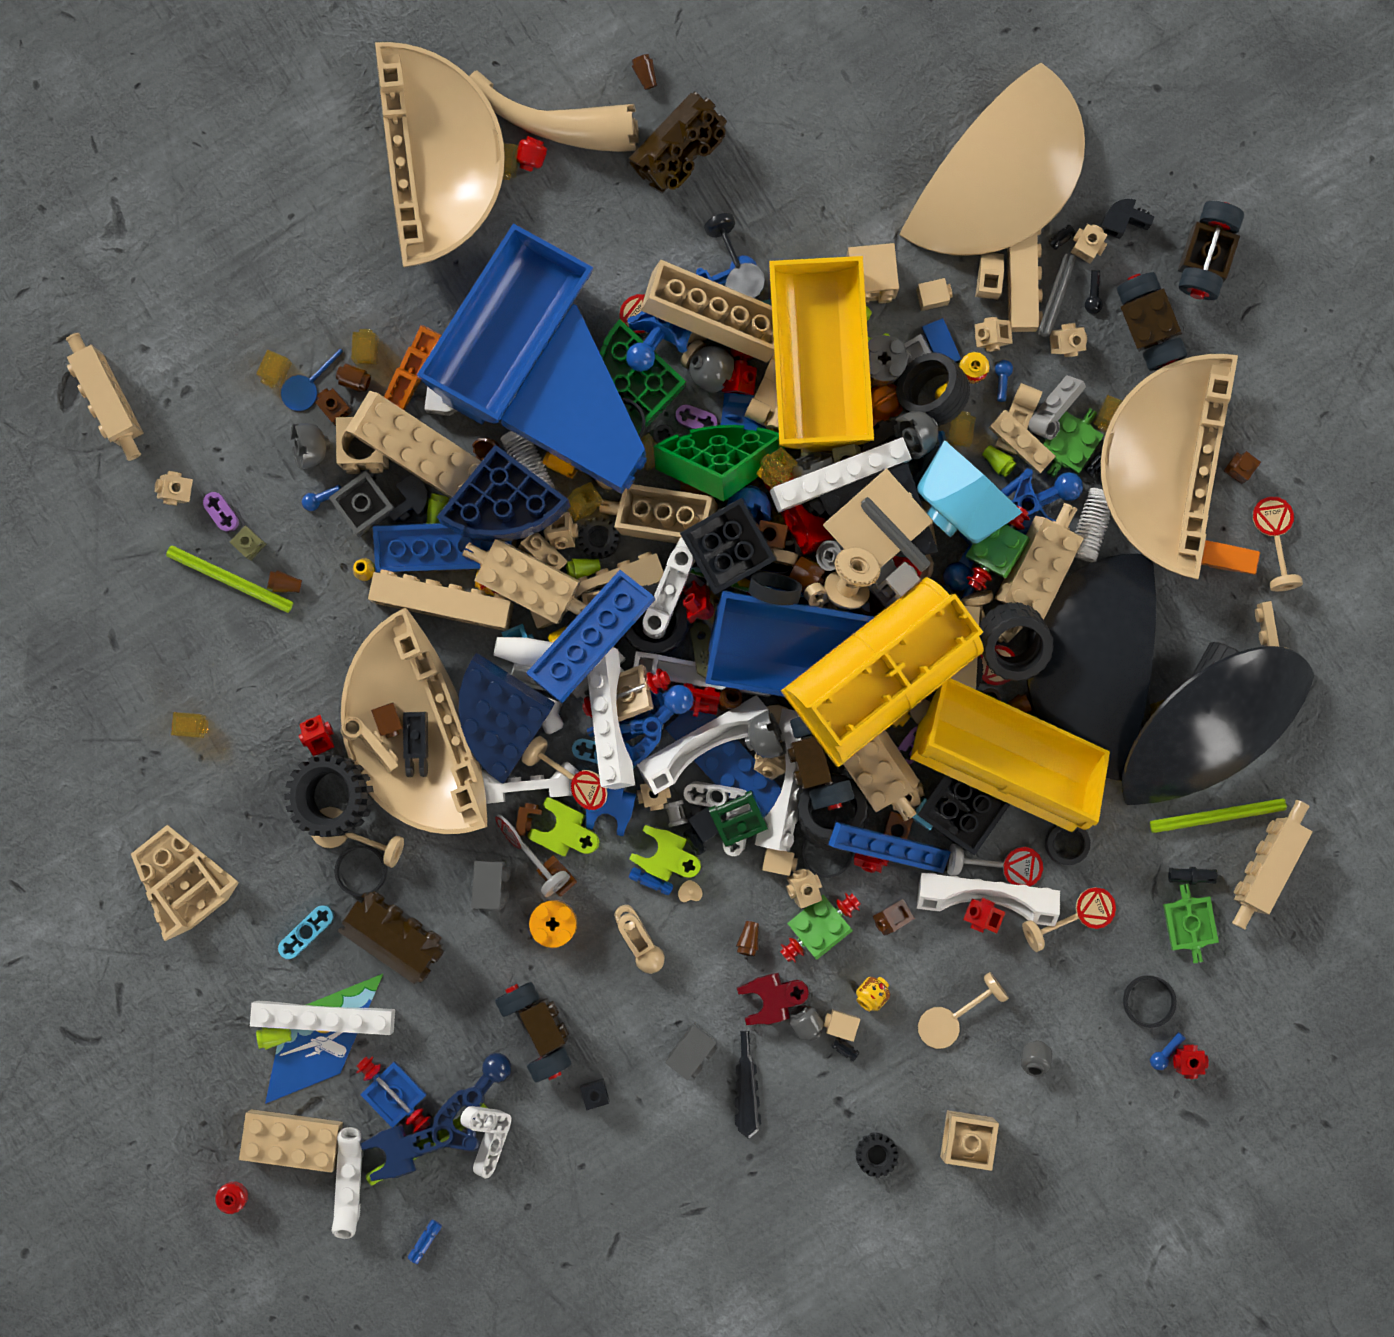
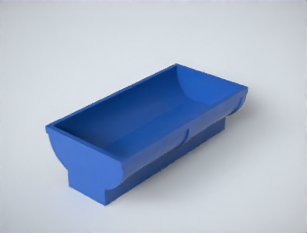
(503, 325)
(769, 644)

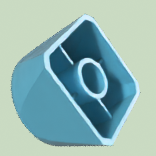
(963, 497)

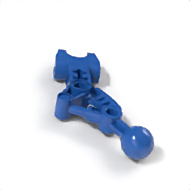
(620, 803)

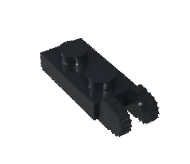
(415, 742)

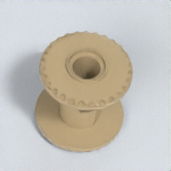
(853, 575)

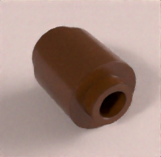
(353, 378)

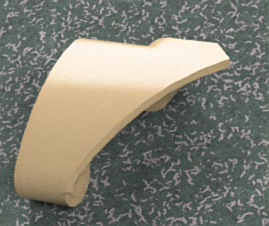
(764, 404)

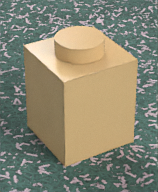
(934, 294)
(779, 862)
(841, 1025)

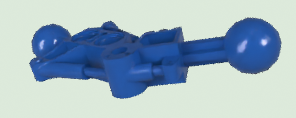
(642, 355)
(1066, 487)

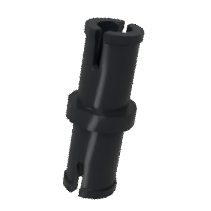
(1192, 875)

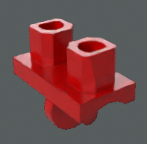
(698, 602)
(704, 700)

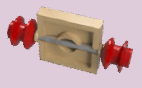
(634, 691)

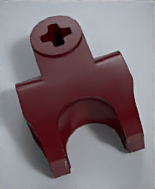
(775, 998)

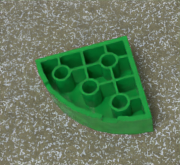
(648, 389)
(716, 457)

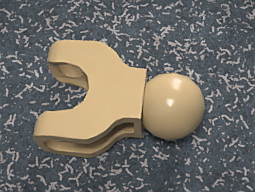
(648, 956)

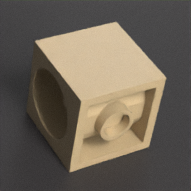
(879, 271)
(347, 461)
(969, 1140)

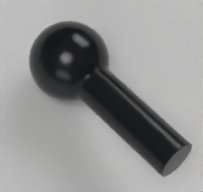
(1093, 303)

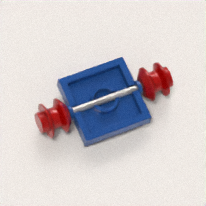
(393, 1094)

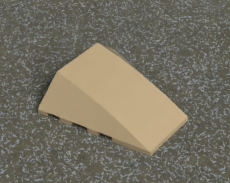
(180, 881)

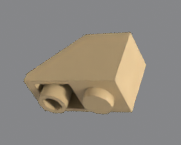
(990, 276)

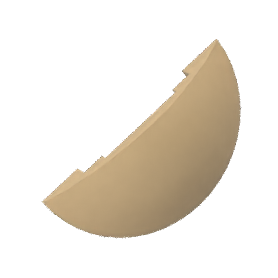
(440, 150)
(1004, 172)
(1165, 457)
(403, 668)

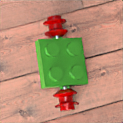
(998, 551)
(820, 927)

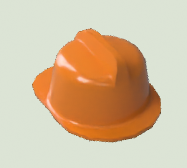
(884, 403)

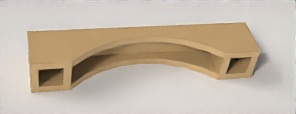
(643, 571)

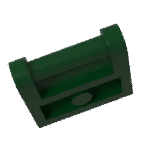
(742, 825)

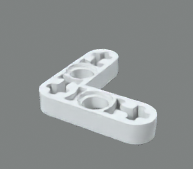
(709, 802)
(487, 1156)

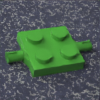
(1073, 443)
(1190, 923)

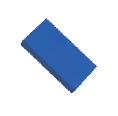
(940, 339)

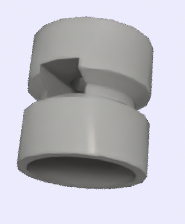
(827, 554)

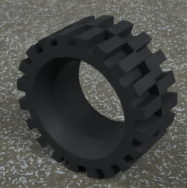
(303, 800)

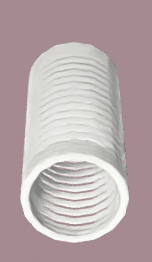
(511, 439)
(1084, 552)

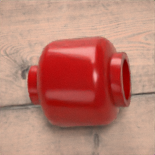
(531, 153)
(233, 1190)

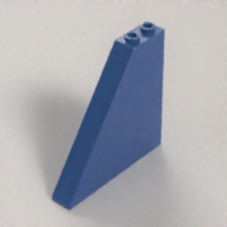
(576, 410)

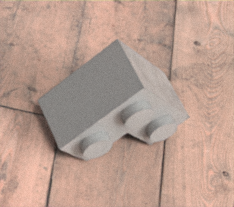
(893, 582)

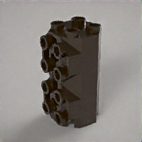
(671, 149)
(392, 938)

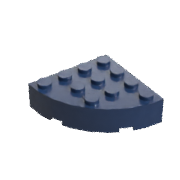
(502, 501)
(499, 716)

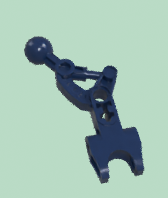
(402, 1149)

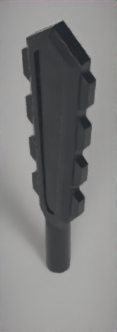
(747, 1101)

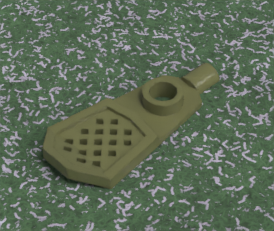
(700, 646)

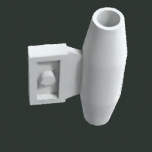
(523, 654)

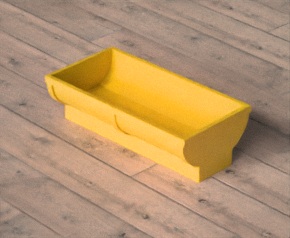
(821, 353)
(885, 669)
(1012, 756)

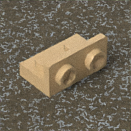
(539, 548)

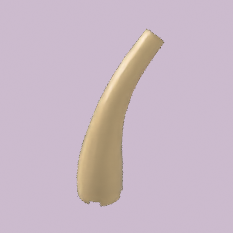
(588, 128)

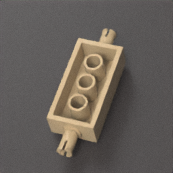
(104, 395)
(658, 512)
(1042, 563)
(526, 580)
(883, 775)
(1272, 865)

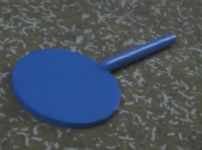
(300, 391)

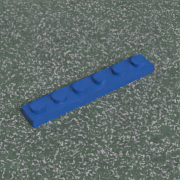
(889, 847)

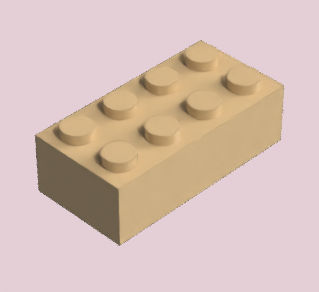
(290, 1140)

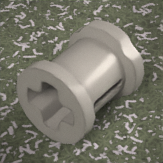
(675, 813)

